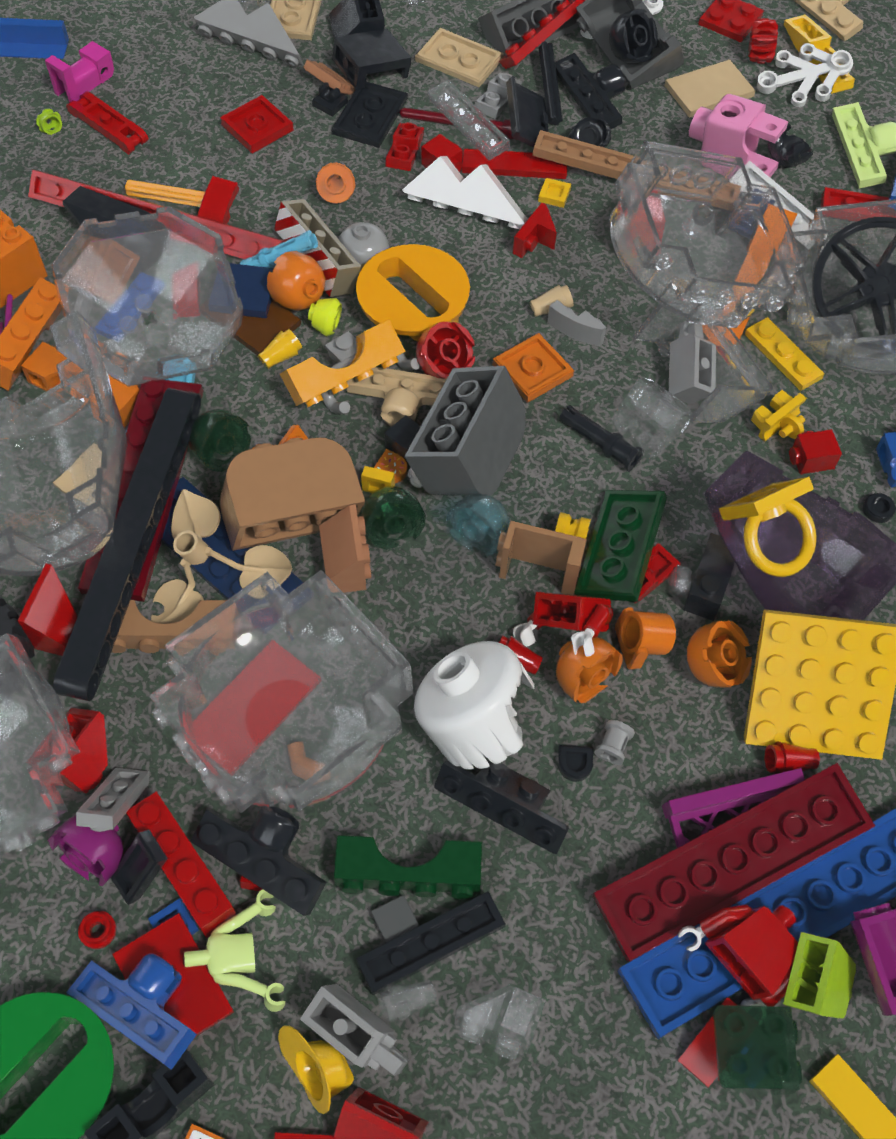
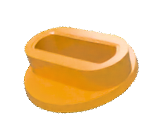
(428, 272)

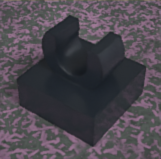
(329, 100)

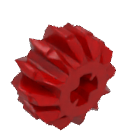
(763, 40)

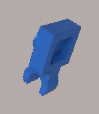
(887, 455)

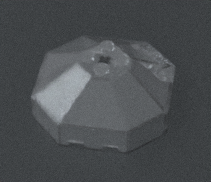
(149, 267)

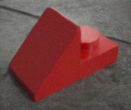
(537, 229)

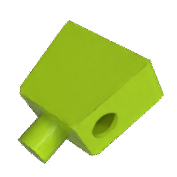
(820, 977)

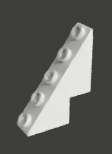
(476, 193)

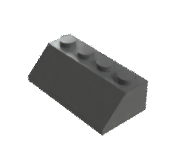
(511, 21)

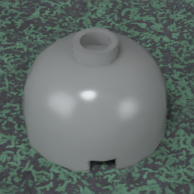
(364, 241)

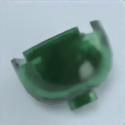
(220, 433)
(393, 511)

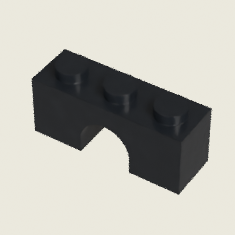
(157, 1105)

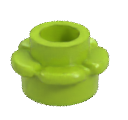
(55, 118)

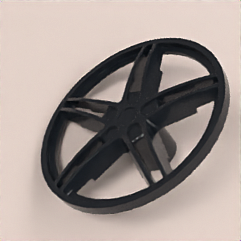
(875, 282)

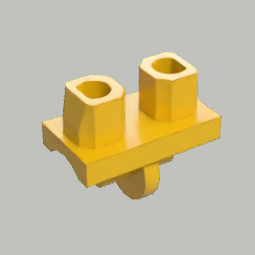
(784, 418)

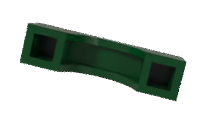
(453, 870)

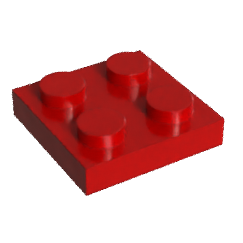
(731, 18)
(257, 124)

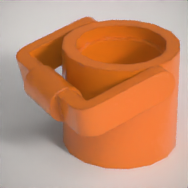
(643, 635)

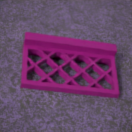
(725, 800)

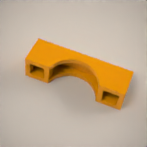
(311, 378)

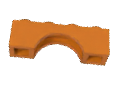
(27, 324)
(42, 372)

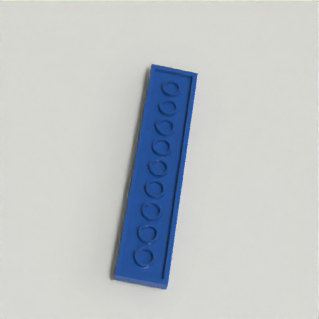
(681, 984)

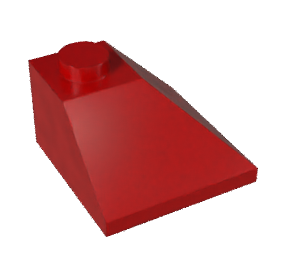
(48, 614)
(89, 734)

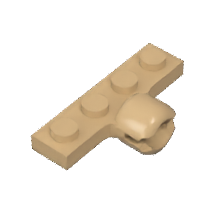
(834, 16)
(401, 391)

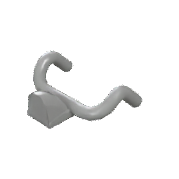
(343, 351)

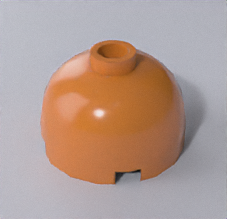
(296, 281)
(719, 654)
(581, 674)

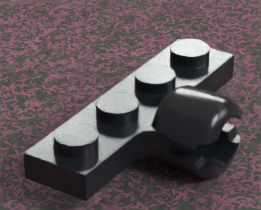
(592, 90)
(262, 855)

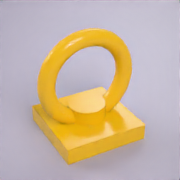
(765, 505)

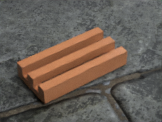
(327, 75)

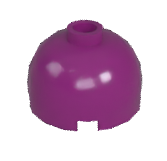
(88, 849)

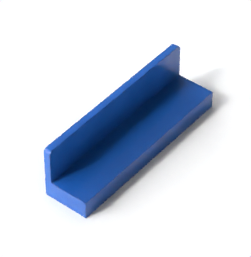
(32, 38)

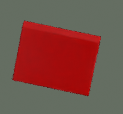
(375, 1118)

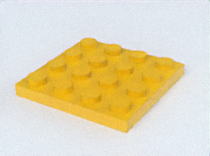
(822, 684)

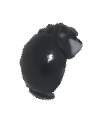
(592, 131)

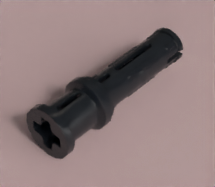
(611, 444)

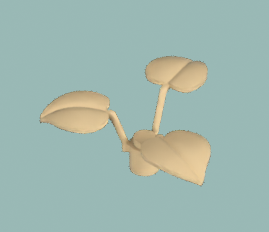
(197, 519)

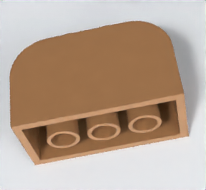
(286, 490)

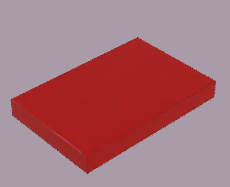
(198, 999)

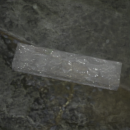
(469, 119)

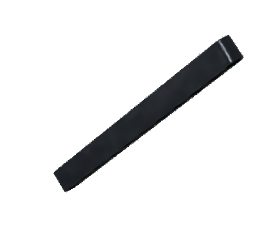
(128, 547)

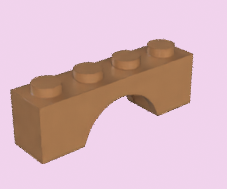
(150, 636)

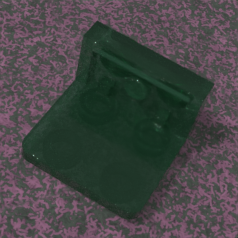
(757, 1048)

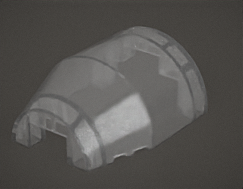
(61, 430)

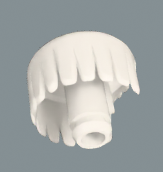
(469, 706)

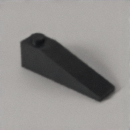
(89, 204)

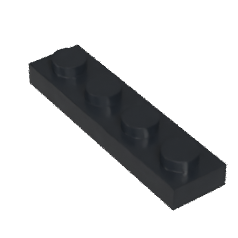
(430, 943)

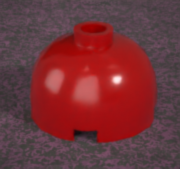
(444, 348)

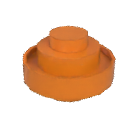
(335, 183)

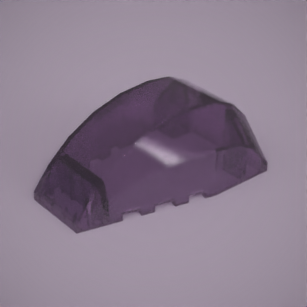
(851, 557)

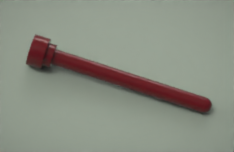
(438, 117)

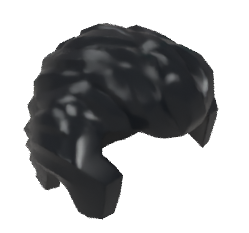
(789, 150)

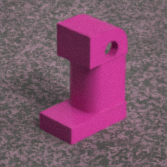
(82, 74)

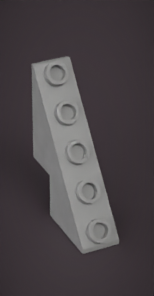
(254, 31)

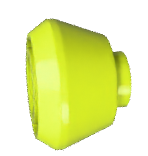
(325, 315)

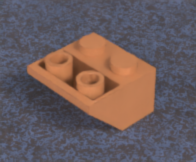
(346, 550)

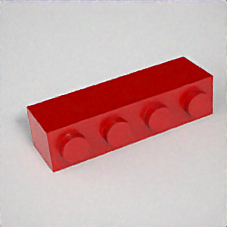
(184, 866)

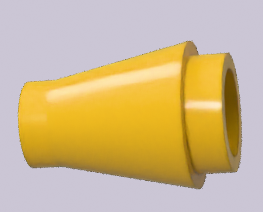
(281, 348)

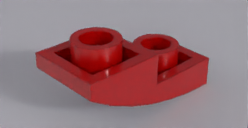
(405, 146)

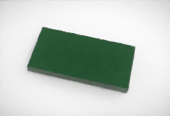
(621, 544)

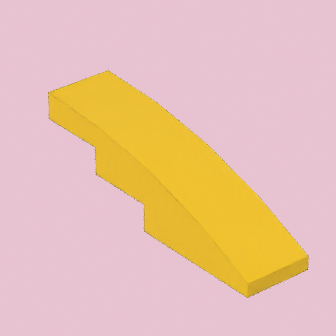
(805, 30)

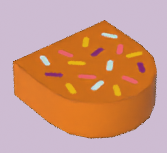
(394, 463)

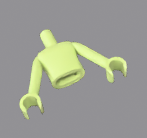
(234, 954)

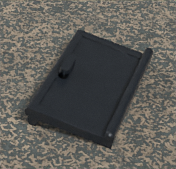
(526, 113)

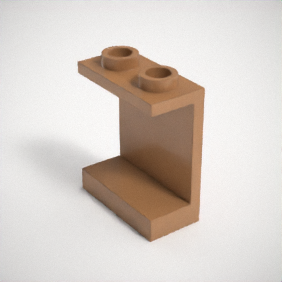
(542, 548)

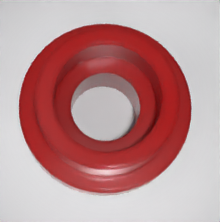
(89, 922)

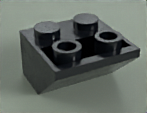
(356, 17)

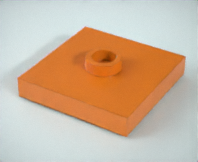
(534, 367)

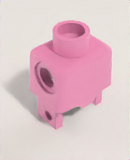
(735, 130)

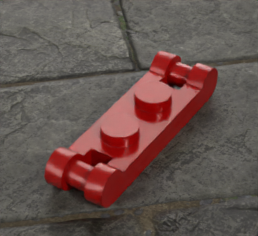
(107, 121)

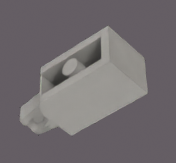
(692, 364)
(353, 1030)

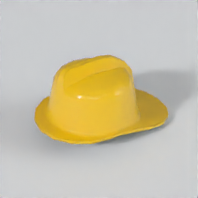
(317, 1066)

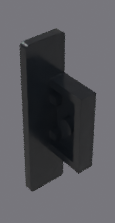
(505, 799)

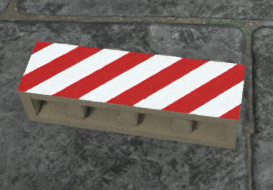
(335, 260)

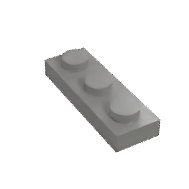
(112, 799)

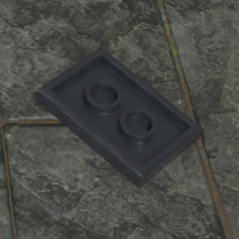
(370, 114)

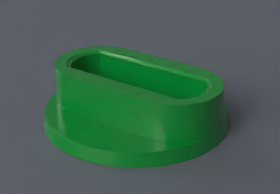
(80, 1090)

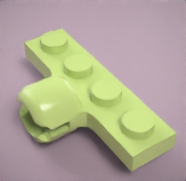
(864, 143)

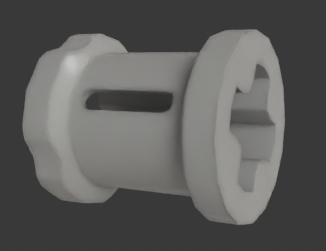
(614, 742)

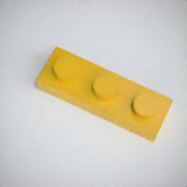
(784, 354)

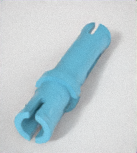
(267, 256)

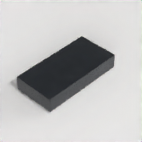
(139, 867)

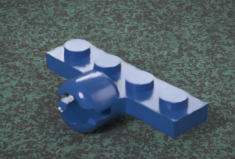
(137, 1006)

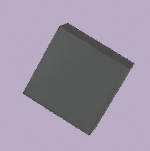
(394, 918)

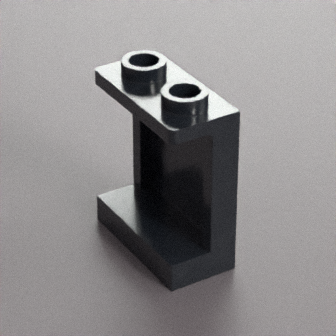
(368, 54)

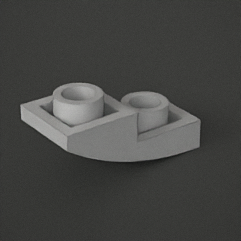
(495, 97)
(581, 327)

